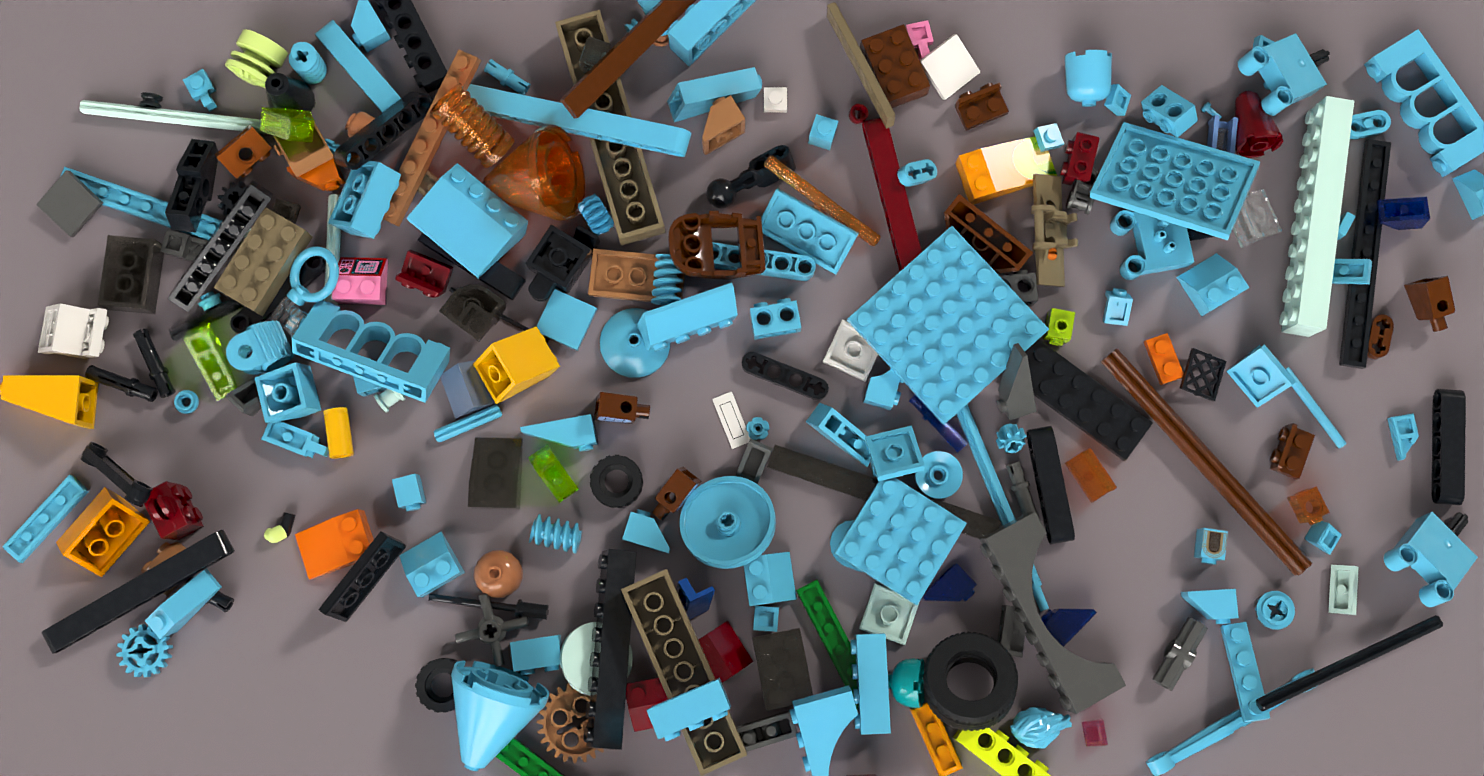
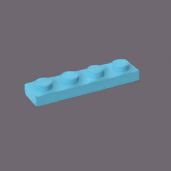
(1244, 671)

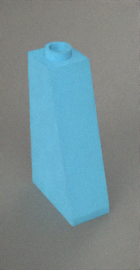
(697, 95)

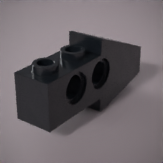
(193, 185)

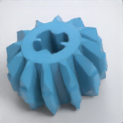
(595, 214)

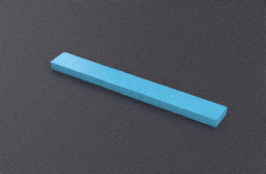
(140, 204)

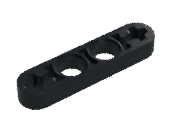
(783, 379)

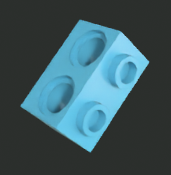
(1169, 111)
(776, 325)

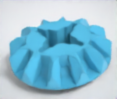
(1285, 607)

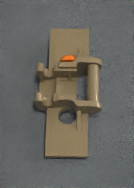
(1050, 230)

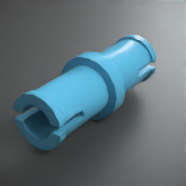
(507, 77)

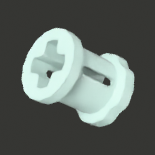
(388, 398)

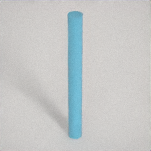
(1316, 411)

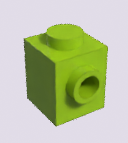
(1060, 326)

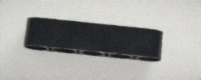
(374, 130)
(497, 276)
(1448, 446)
(1050, 485)

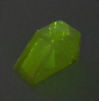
(287, 124)
(553, 473)

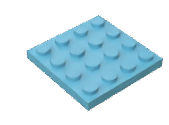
(900, 538)

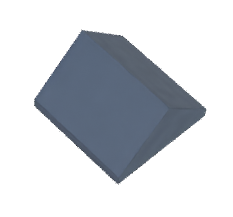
(465, 389)

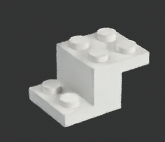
(73, 331)

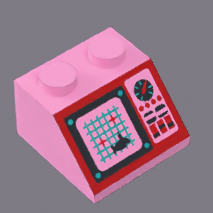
(361, 281)

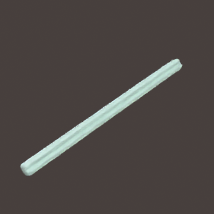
(168, 116)

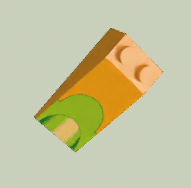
(1002, 169)

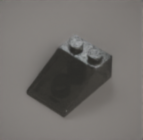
(496, 474)

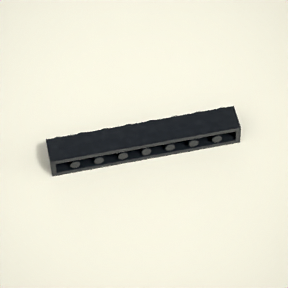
(610, 651)

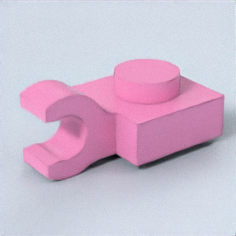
(921, 37)

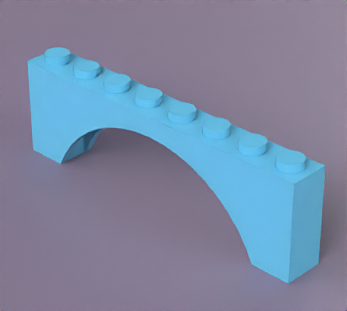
(820, 724)

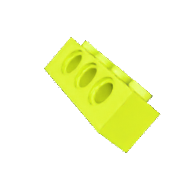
(989, 753)

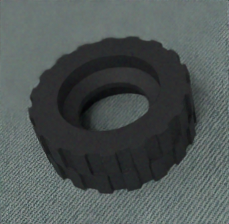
(598, 476)
(424, 685)

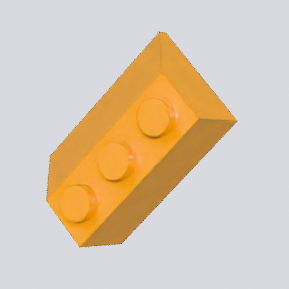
(102, 532)

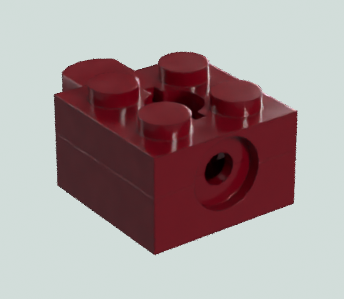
(173, 511)

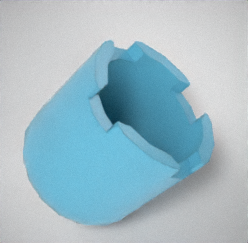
(1088, 76)

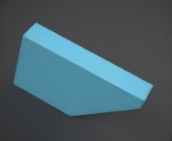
(1403, 434)

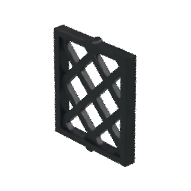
(1188, 371)

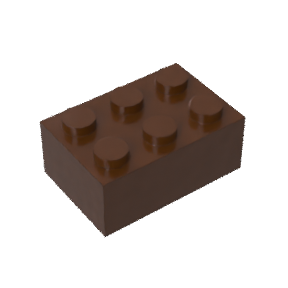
(896, 65)

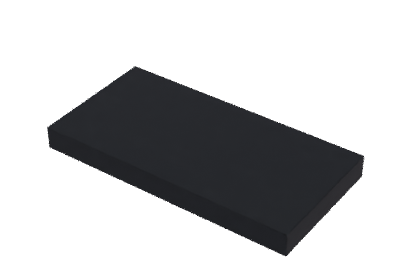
(362, 577)

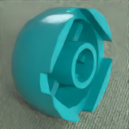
(908, 682)

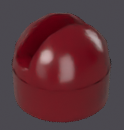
(862, 113)

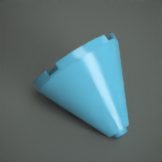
(491, 709)

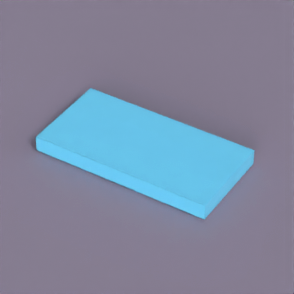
(807, 231)

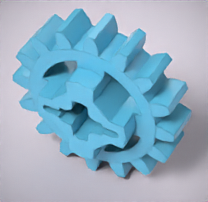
(145, 662)

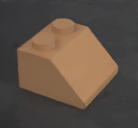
(723, 124)

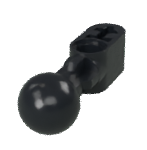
(722, 192)

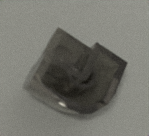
(474, 309)

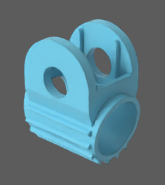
(268, 348)

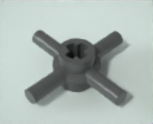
(481, 631)

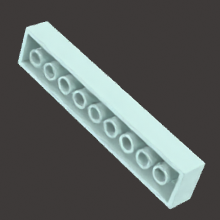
(1317, 217)

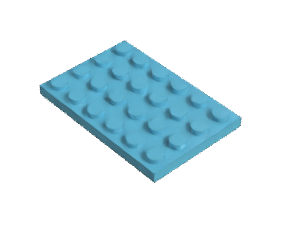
(1175, 180)

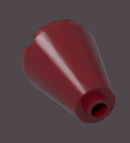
(1255, 128)

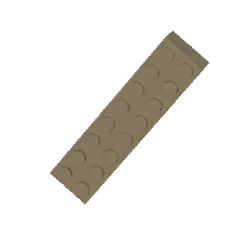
(681, 665)

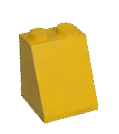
(515, 364)

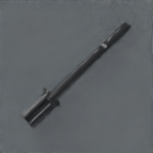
(521, 609)

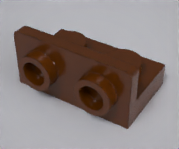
(981, 106)
(1291, 451)

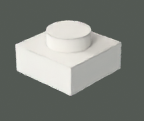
(775, 99)

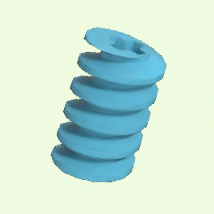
(307, 63)
(666, 281)
(556, 534)

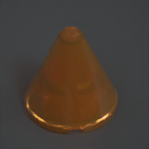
(541, 175)

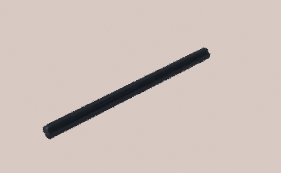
(1348, 663)

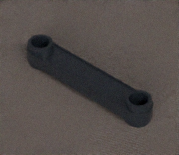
(306, 276)
(135, 491)

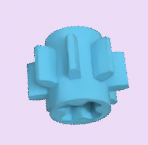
(1011, 438)

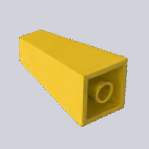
(58, 396)

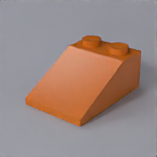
(334, 543)

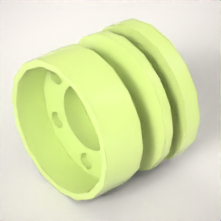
(257, 58)

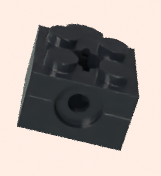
(557, 263)

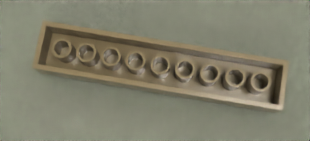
(619, 165)

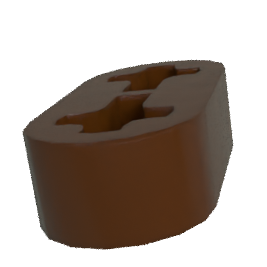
(1383, 338)

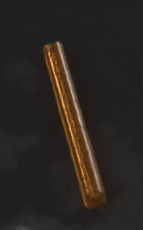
(821, 200)

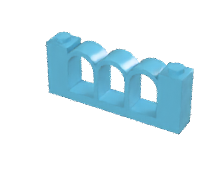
(1416, 48)
(326, 318)

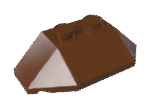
(988, 238)

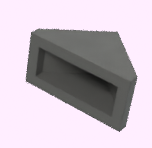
(246, 398)
(754, 461)

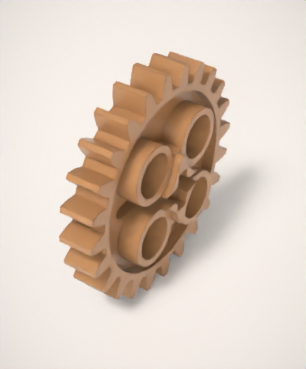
(565, 702)

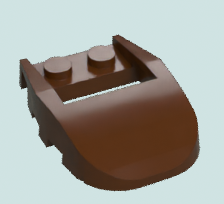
(693, 249)

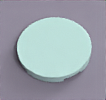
(576, 657)

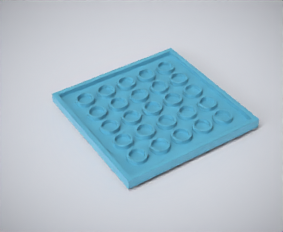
(947, 324)

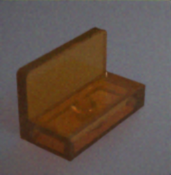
(1090, 475)

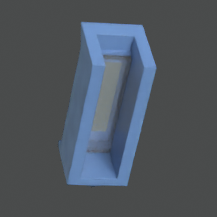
(1222, 134)

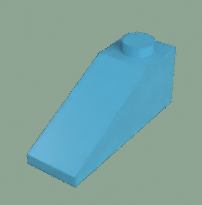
(569, 432)
(840, 432)
(183, 605)

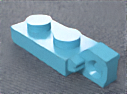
(294, 439)

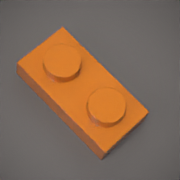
(1164, 359)

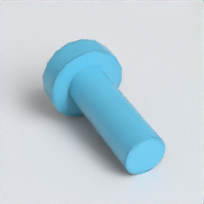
(1206, 107)

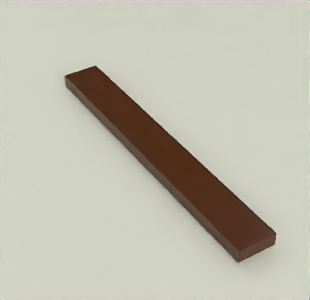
(623, 55)

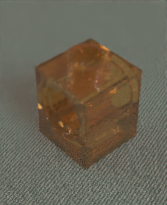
(1298, 504)

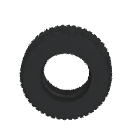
(970, 649)

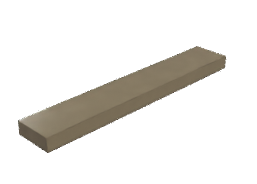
(860, 65)

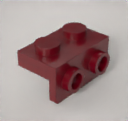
(1081, 158)
(424, 274)

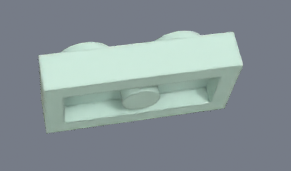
(1343, 589)

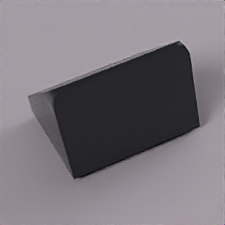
(586, 237)

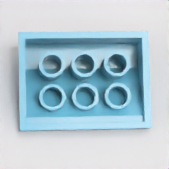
(468, 220)

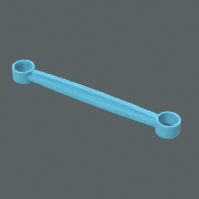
(1213, 733)

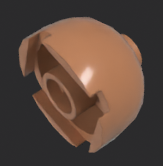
(498, 573)

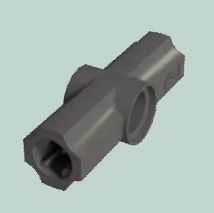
(1180, 653)

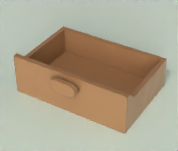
(304, 155)

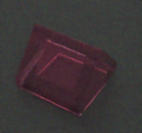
(1094, 733)

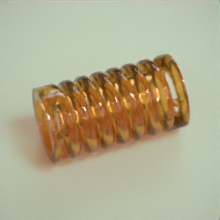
(466, 129)

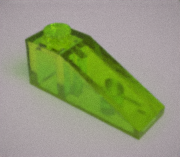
(211, 360)

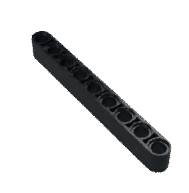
(138, 591)

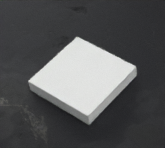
(949, 66)
(850, 352)

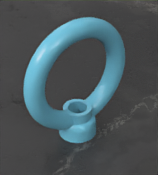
(299, 293)

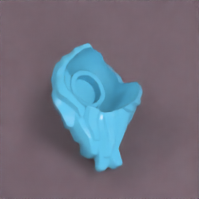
(1038, 726)

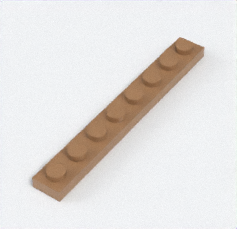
(428, 139)

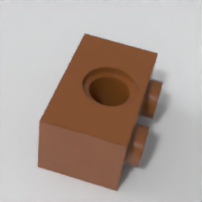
(230, 152)

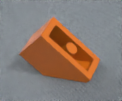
(324, 177)

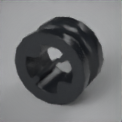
(151, 100)

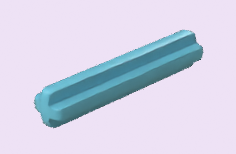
(467, 423)

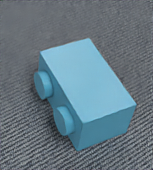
(536, 654)

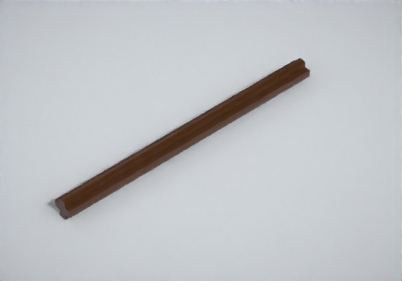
(1207, 462)

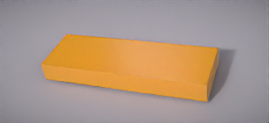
(936, 740)

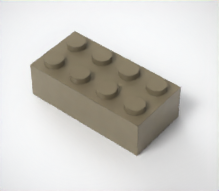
(263, 261)

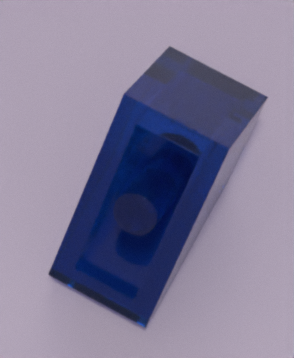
(1404, 212)
(951, 586)
(1066, 623)

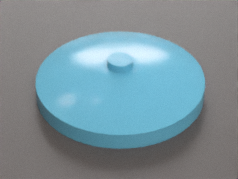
(727, 522)

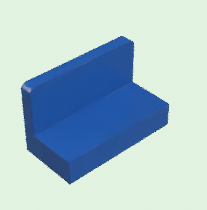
(693, 602)

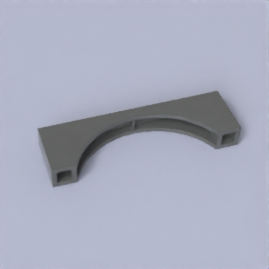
(1012, 556)

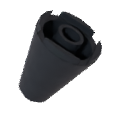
(288, 93)

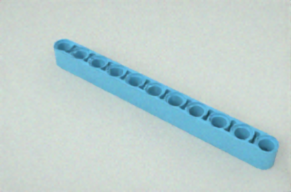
(590, 124)

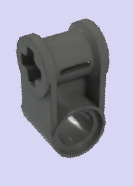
(1080, 194)

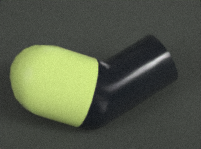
(281, 531)

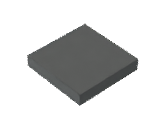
(69, 203)

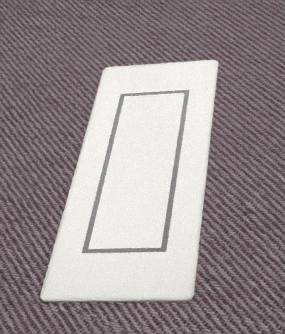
(731, 420)

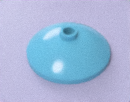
(621, 355)

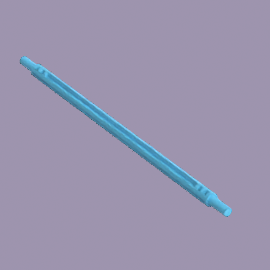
(994, 487)

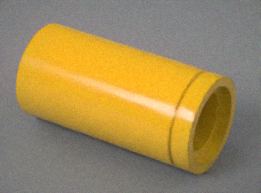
(338, 432)

